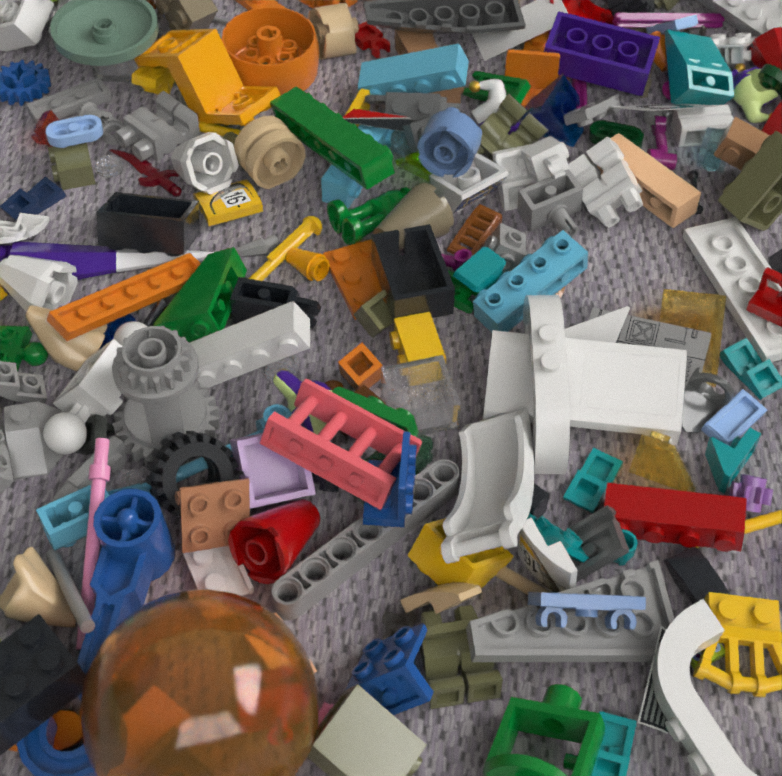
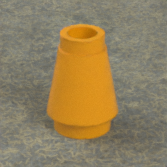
(309, 264)

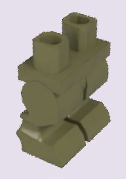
(498, 124)
(446, 649)

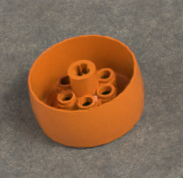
(268, 37)

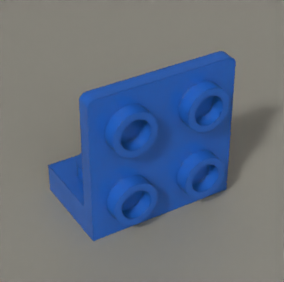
(401, 496)
(389, 670)

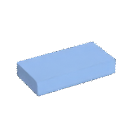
(674, 25)
(734, 418)

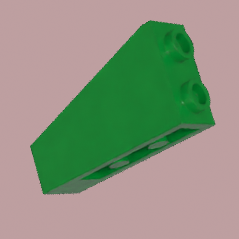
(204, 300)

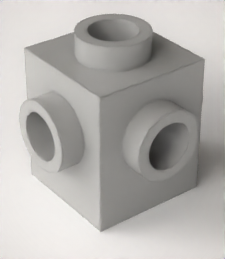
(508, 244)

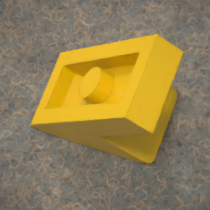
(153, 79)

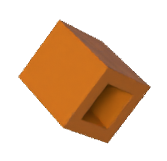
(360, 367)

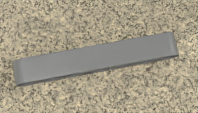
(358, 550)

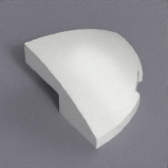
(25, 227)

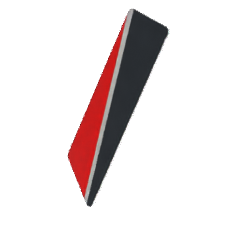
(377, 119)

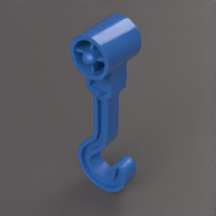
(132, 555)

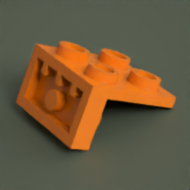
(535, 67)

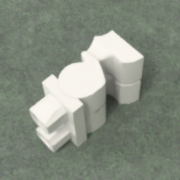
(610, 190)

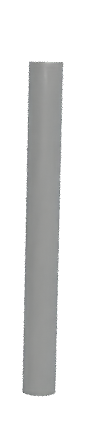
(70, 591)

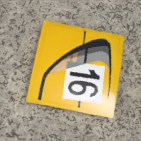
(229, 203)

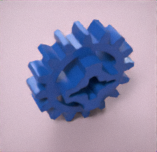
(23, 82)

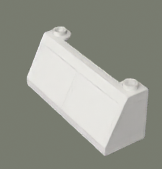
(609, 384)

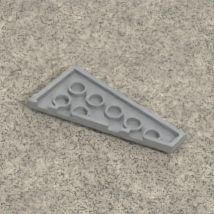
(517, 638)

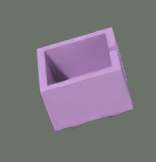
(269, 474)

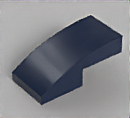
(35, 201)

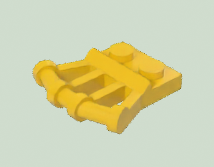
(746, 623)

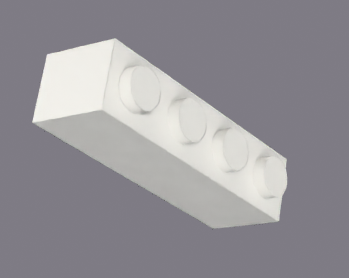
(252, 344)

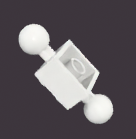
(87, 394)

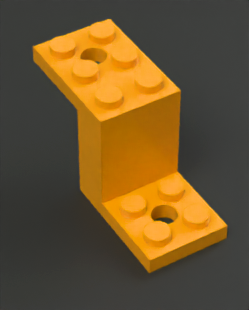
(207, 77)

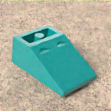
(696, 70)

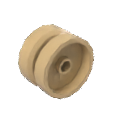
(269, 151)

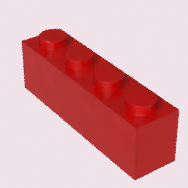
(679, 516)

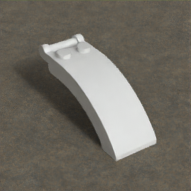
(493, 486)

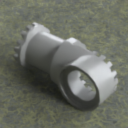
(109, 123)

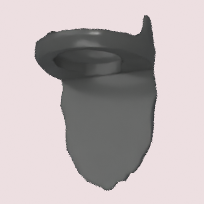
(702, 401)

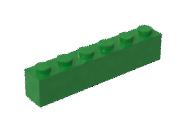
(334, 138)

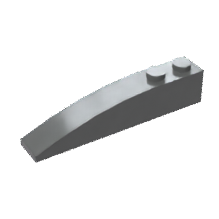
(445, 15)

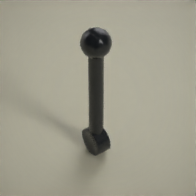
(693, 176)

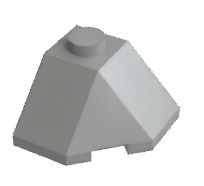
(25, 439)

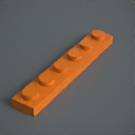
(122, 298)

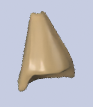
(67, 353)
(35, 592)

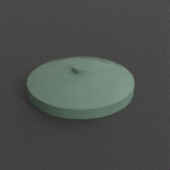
(104, 30)

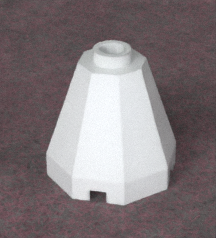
(206, 162)
(38, 281)

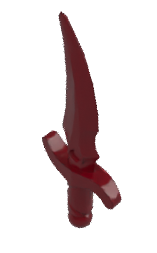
(154, 175)

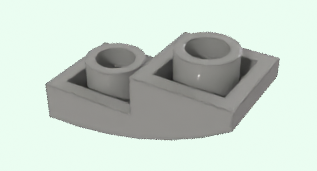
(21, 386)

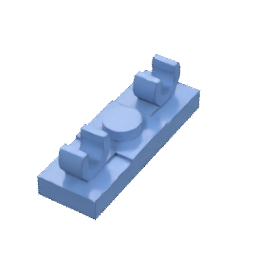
(586, 606)

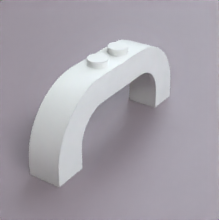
(550, 383)
(681, 705)

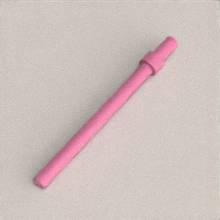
(99, 474)

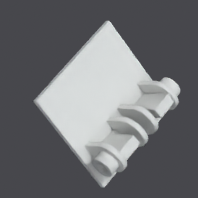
(734, 46)

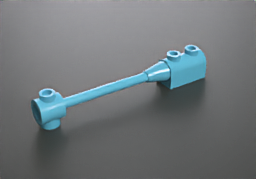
(67, 517)

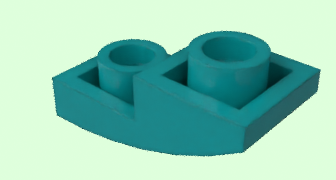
(553, 534)

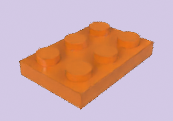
(354, 274)

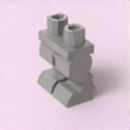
(158, 132)

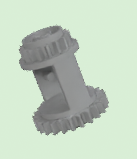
(158, 381)

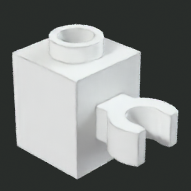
(546, 159)

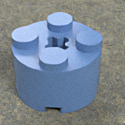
(449, 143)

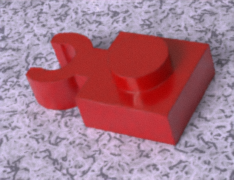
(372, 38)

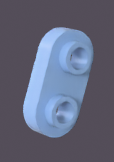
(74, 131)

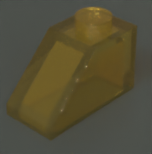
(661, 462)

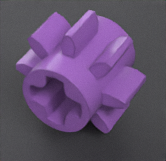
(754, 490)

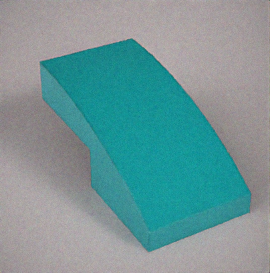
(746, 364)
(590, 482)
(616, 746)

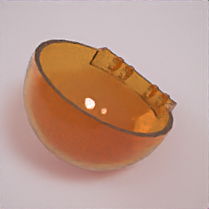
(199, 691)

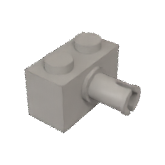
(551, 202)

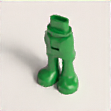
(351, 221)

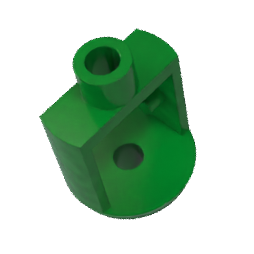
(554, 717)

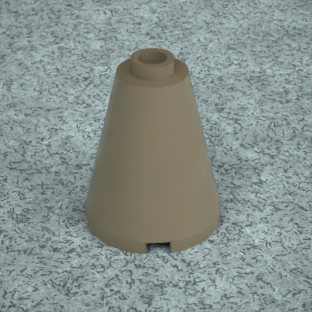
(419, 208)

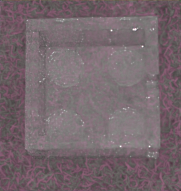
(424, 391)

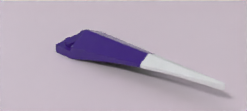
(90, 259)

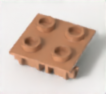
(211, 512)

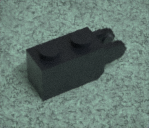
(256, 297)

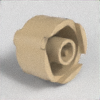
(334, 30)

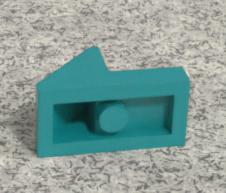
(481, 270)
(728, 460)

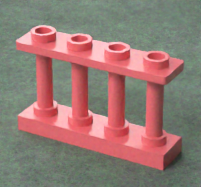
(329, 460)

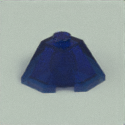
(550, 108)

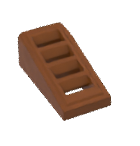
(481, 218)

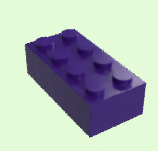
(602, 53)

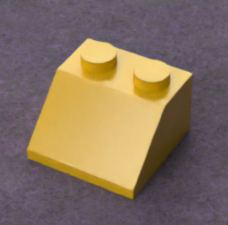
(472, 568)

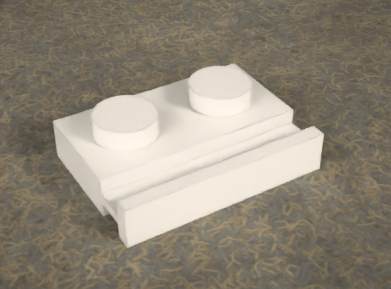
(218, 571)

